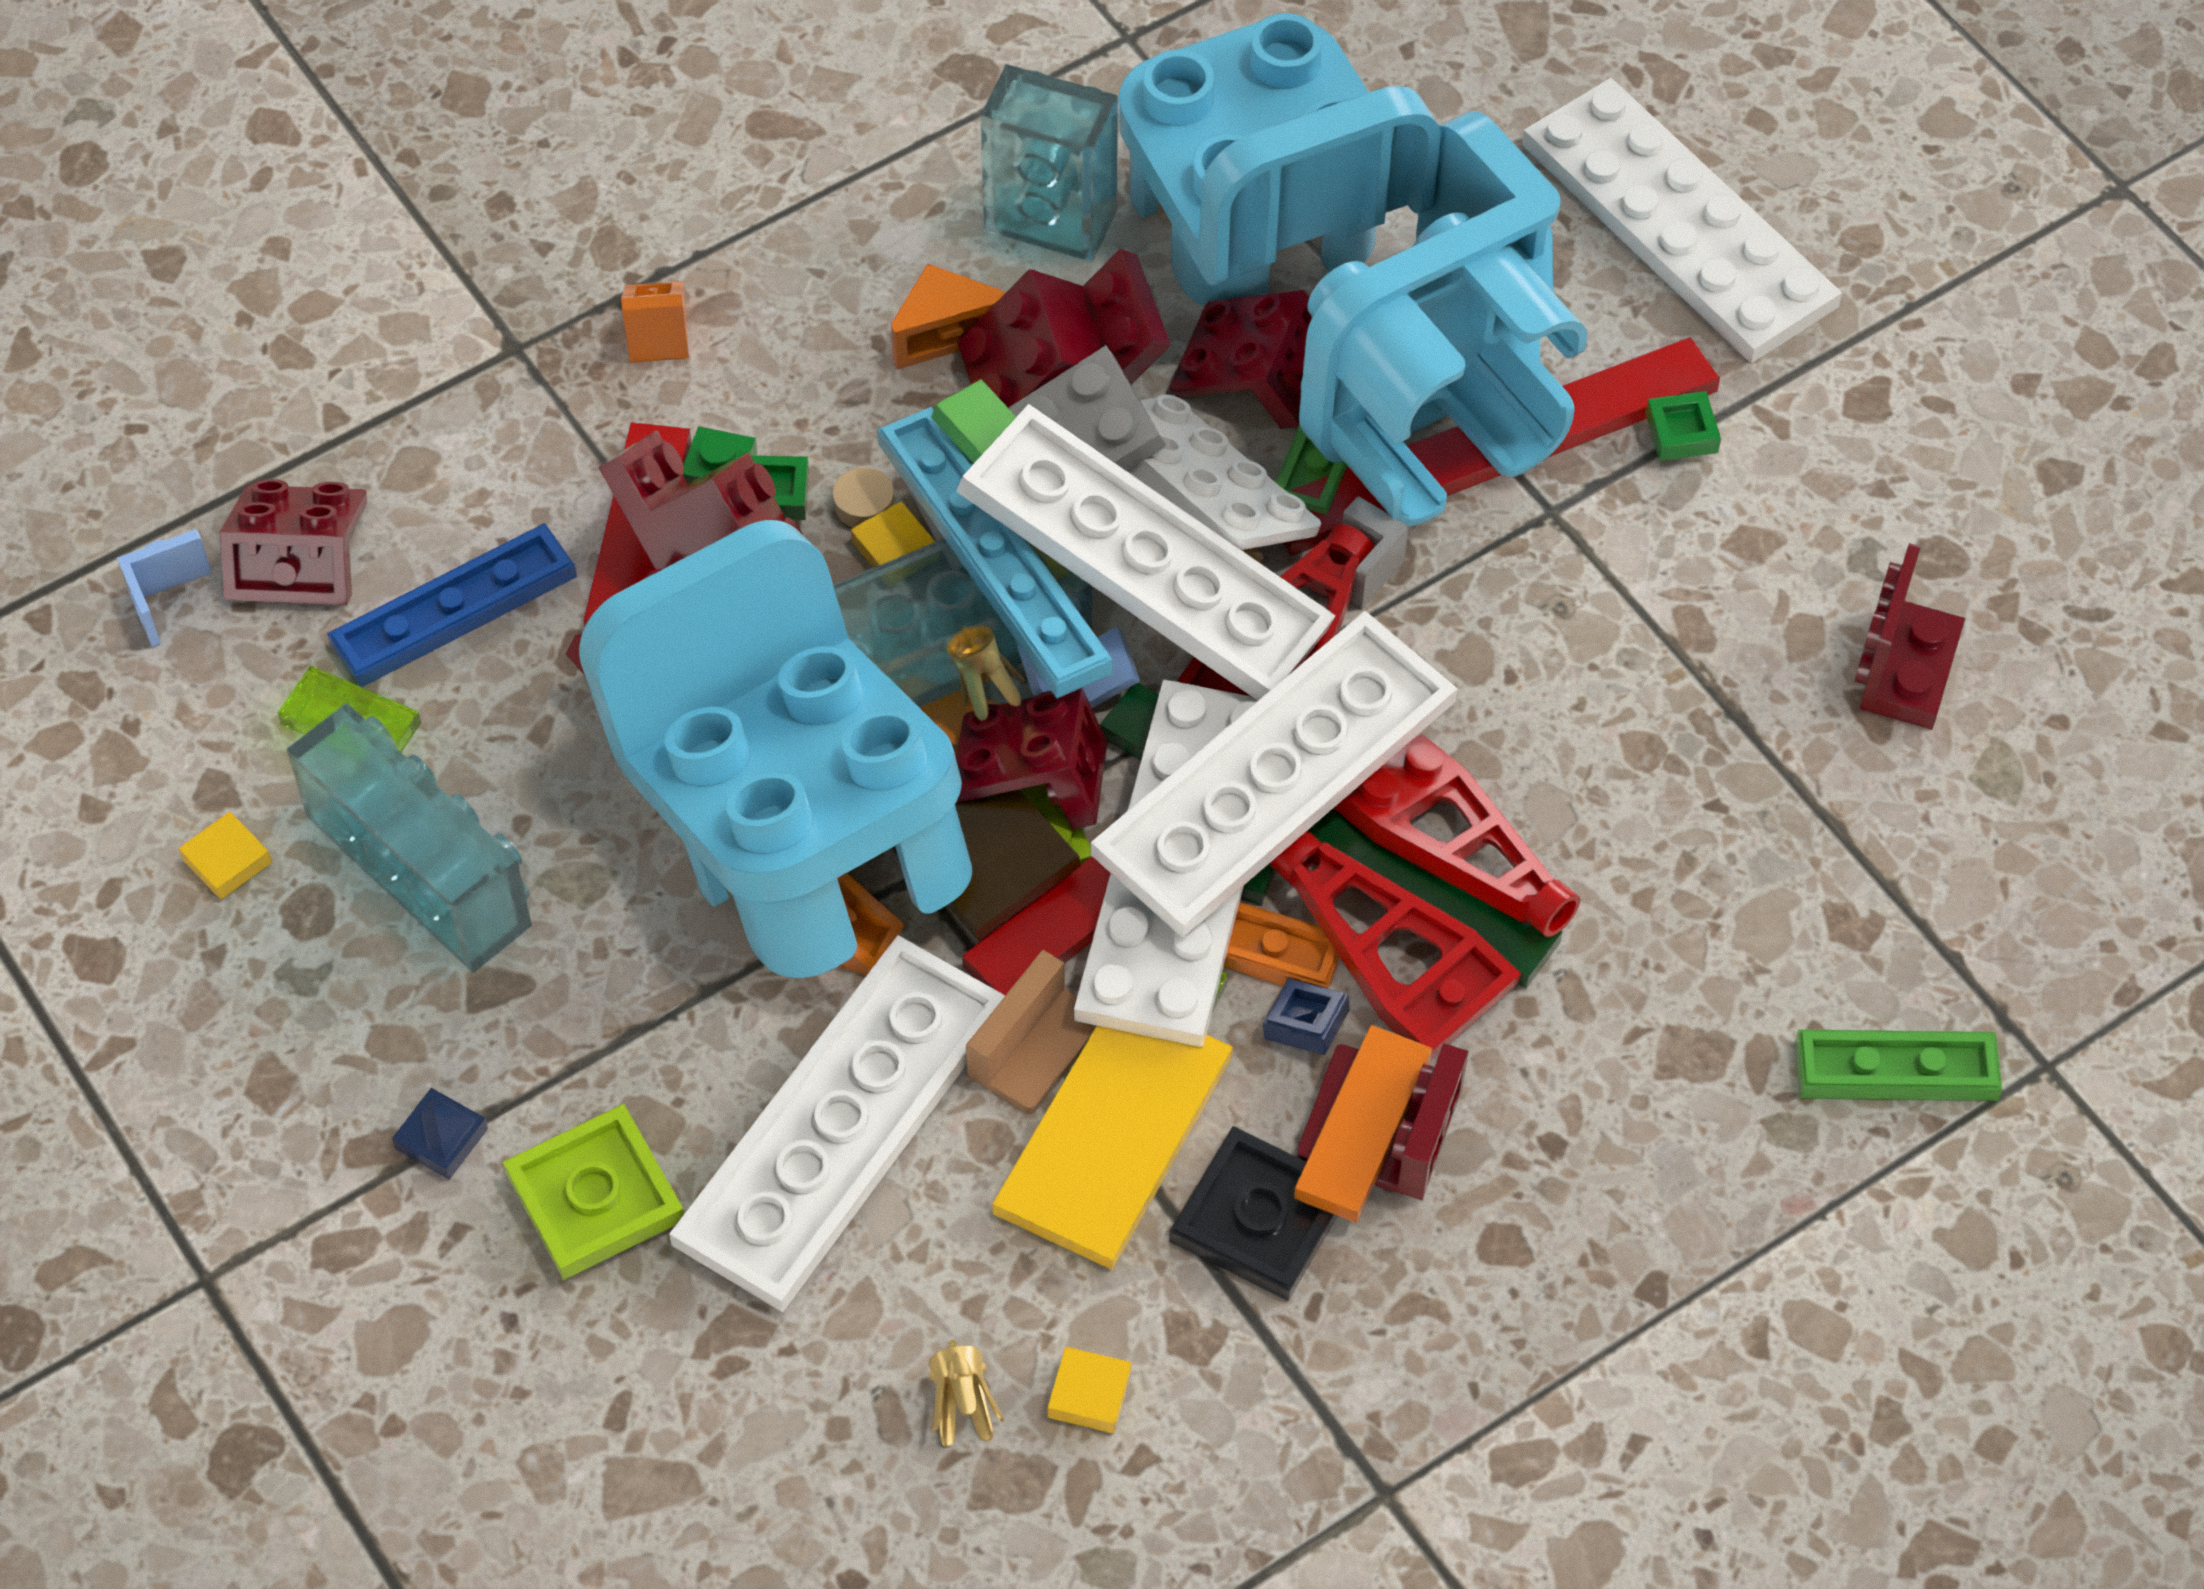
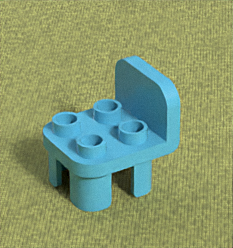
(1268, 147)
(1446, 330)
(773, 742)

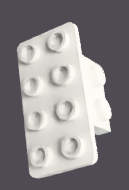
(1217, 482)

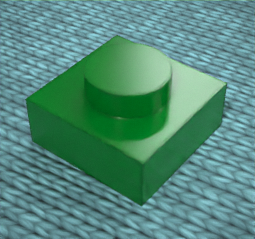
(1683, 426)
(714, 449)
(790, 480)

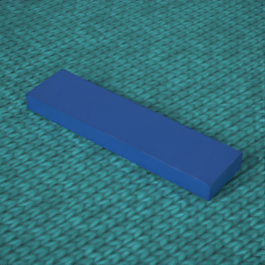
(452, 605)

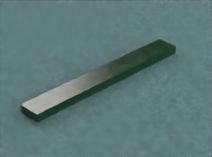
(1517, 942)

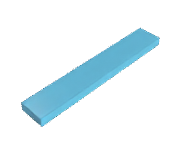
(996, 558)

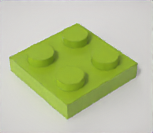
(593, 1191)

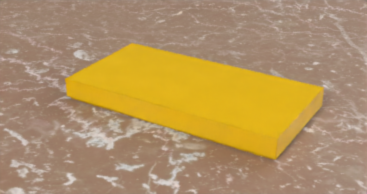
(1110, 1140)

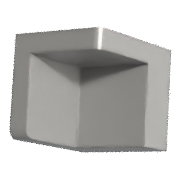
(1389, 550)

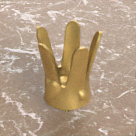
(979, 660)
(961, 1381)

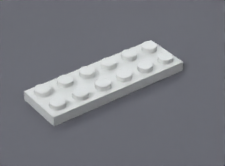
(1681, 220)
(1145, 553)
(1273, 773)
(1138, 967)
(836, 1124)

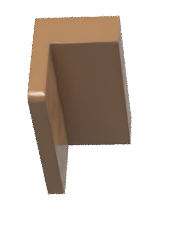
(1029, 1037)

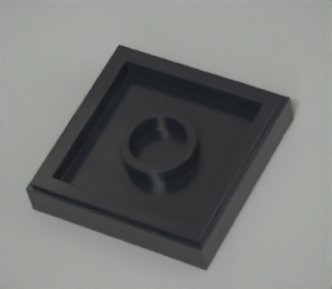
(1248, 1215)

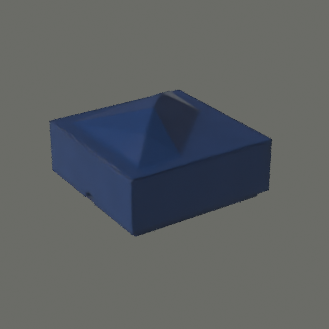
(1306, 1016)
(440, 1133)

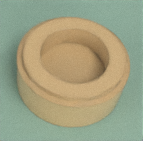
(861, 495)

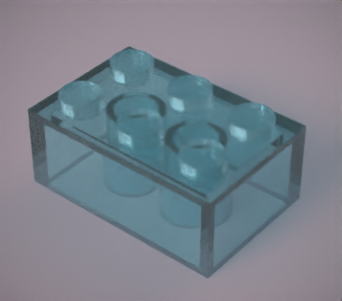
(1049, 162)

